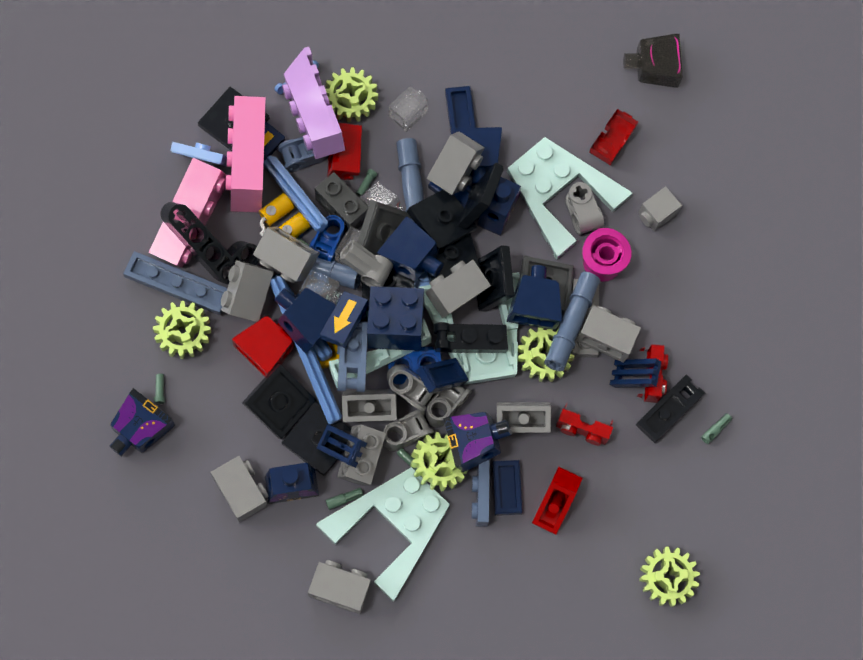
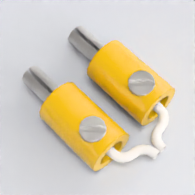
(276, 210)

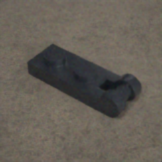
(471, 338)
(669, 409)

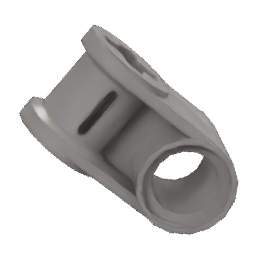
(585, 212)
(412, 389)
(447, 400)
(411, 429)

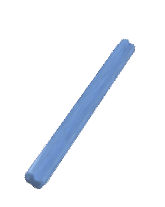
(313, 368)

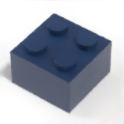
(395, 318)

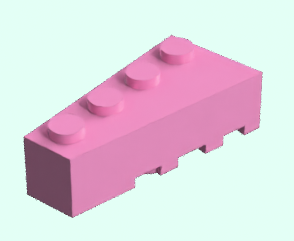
(246, 153)
(200, 193)

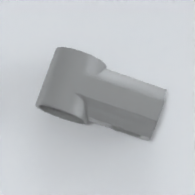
(371, 267)

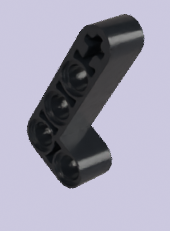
(205, 240)

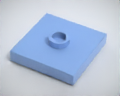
(199, 152)

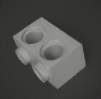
(367, 463)

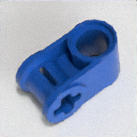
(328, 243)

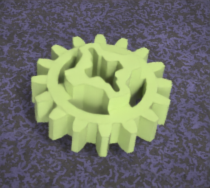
(358, 87)
(192, 326)
(535, 356)
(433, 451)
(668, 564)

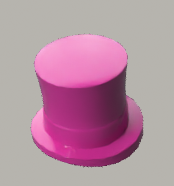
(606, 253)

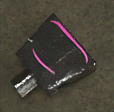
(657, 60)

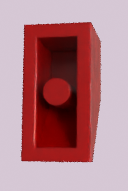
(557, 500)

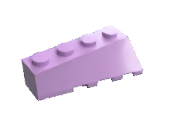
(312, 107)

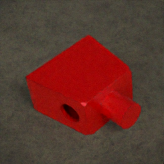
(264, 344)

